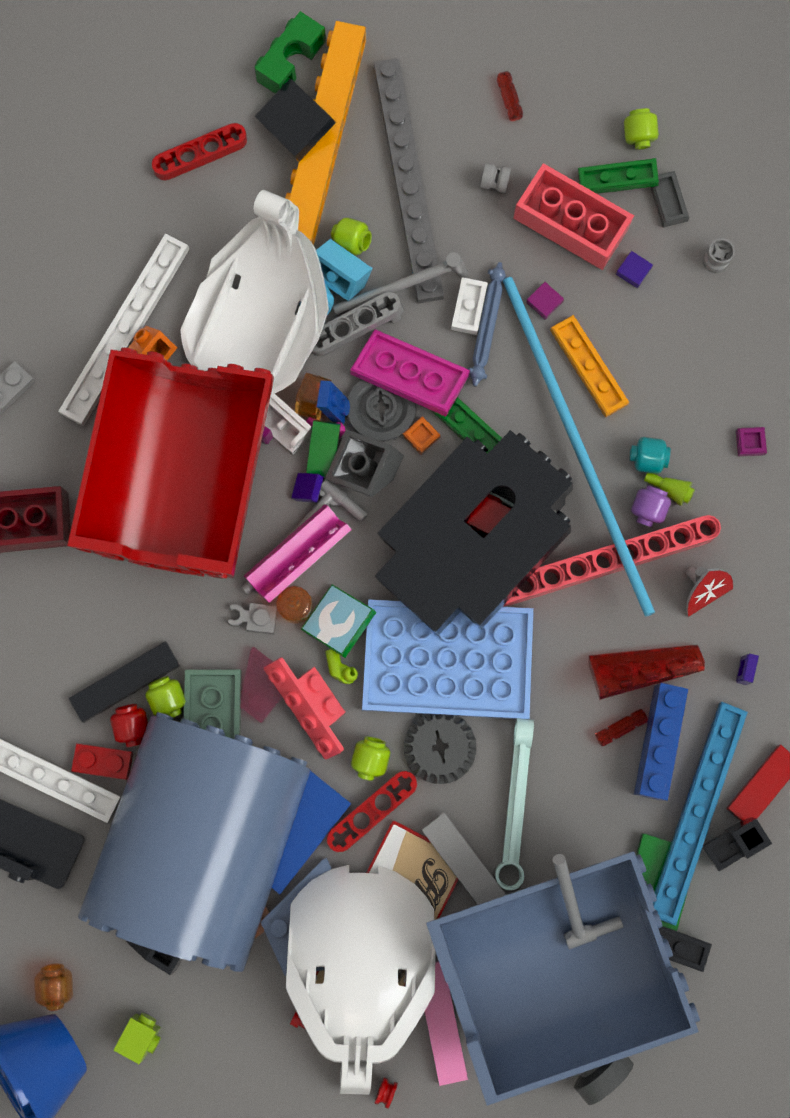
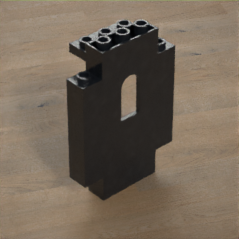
(448, 566)

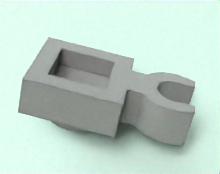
(259, 618)

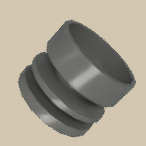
(602, 1081)

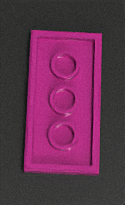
(410, 372)

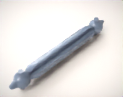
(487, 324)

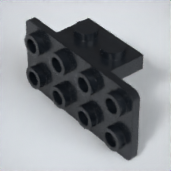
(36, 847)

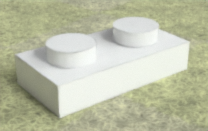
(469, 306)

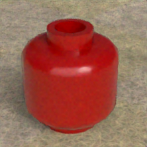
(129, 724)

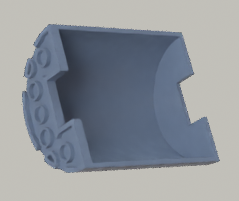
(195, 843)
(555, 1011)

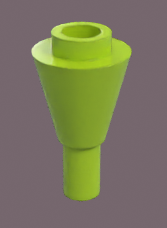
(678, 490)

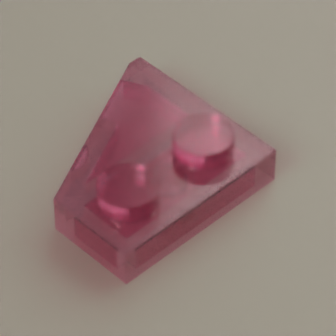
(258, 692)

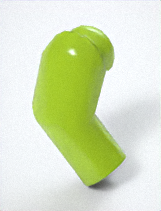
(339, 670)

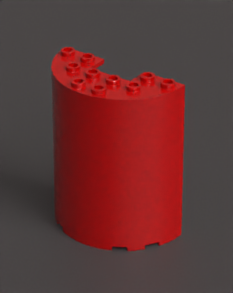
(171, 464)

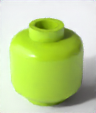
(641, 128)
(352, 235)
(165, 697)
(370, 758)

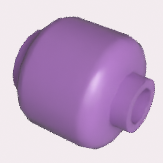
(651, 506)

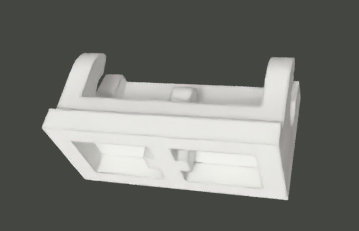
(286, 425)

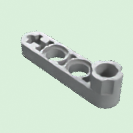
(357, 329)

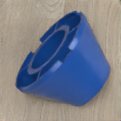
(39, 1065)

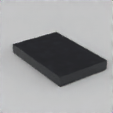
(295, 119)

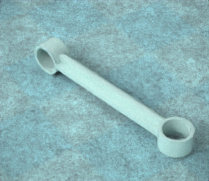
(516, 802)

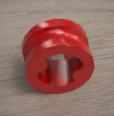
(386, 1093)

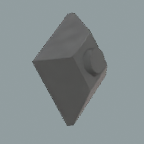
(364, 464)

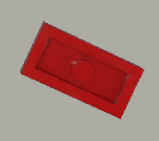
(102, 761)

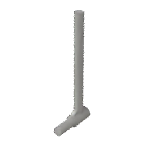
(452, 263)
(331, 495)
(579, 934)

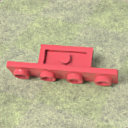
(311, 704)

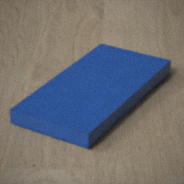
(315, 818)

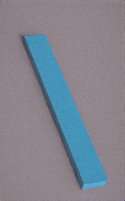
(698, 812)

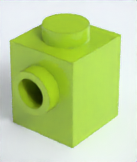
(138, 1038)

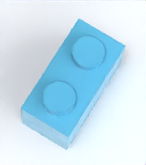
(342, 270)

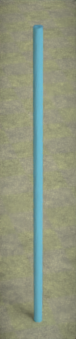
(579, 448)

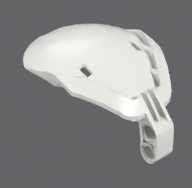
(259, 319)
(361, 935)

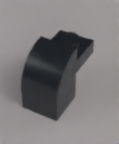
(737, 841)

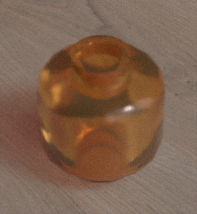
(297, 613)
(53, 986)

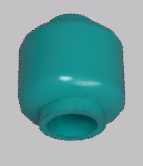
(650, 455)

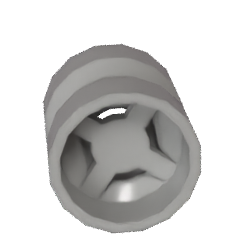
(489, 177)
(719, 249)

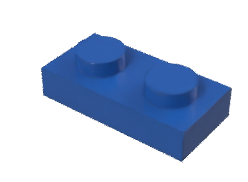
(332, 402)

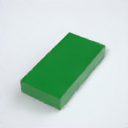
(322, 447)

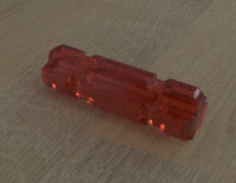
(509, 96)
(621, 727)

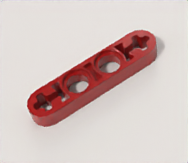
(202, 156)
(370, 809)

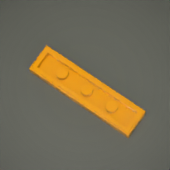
(589, 366)

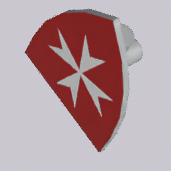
(708, 587)

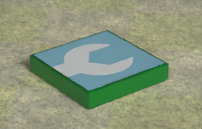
(338, 620)

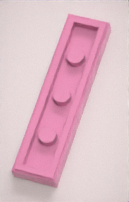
(444, 1033)

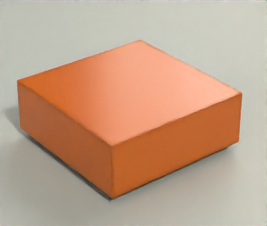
(421, 435)

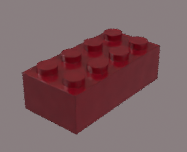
(34, 519)

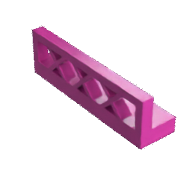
(296, 553)

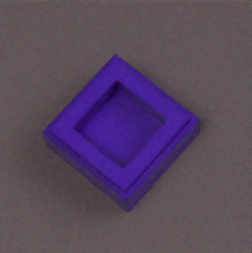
(634, 269)
(307, 487)
(747, 669)

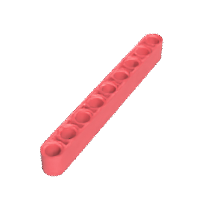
(638, 545)

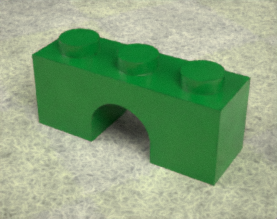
(301, 37)

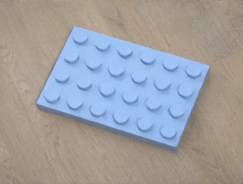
(451, 673)

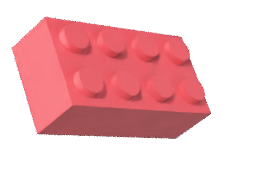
(572, 216)

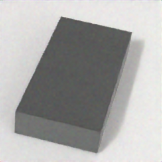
(669, 200)

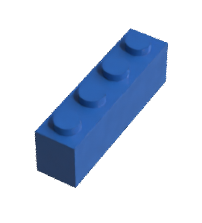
(661, 742)

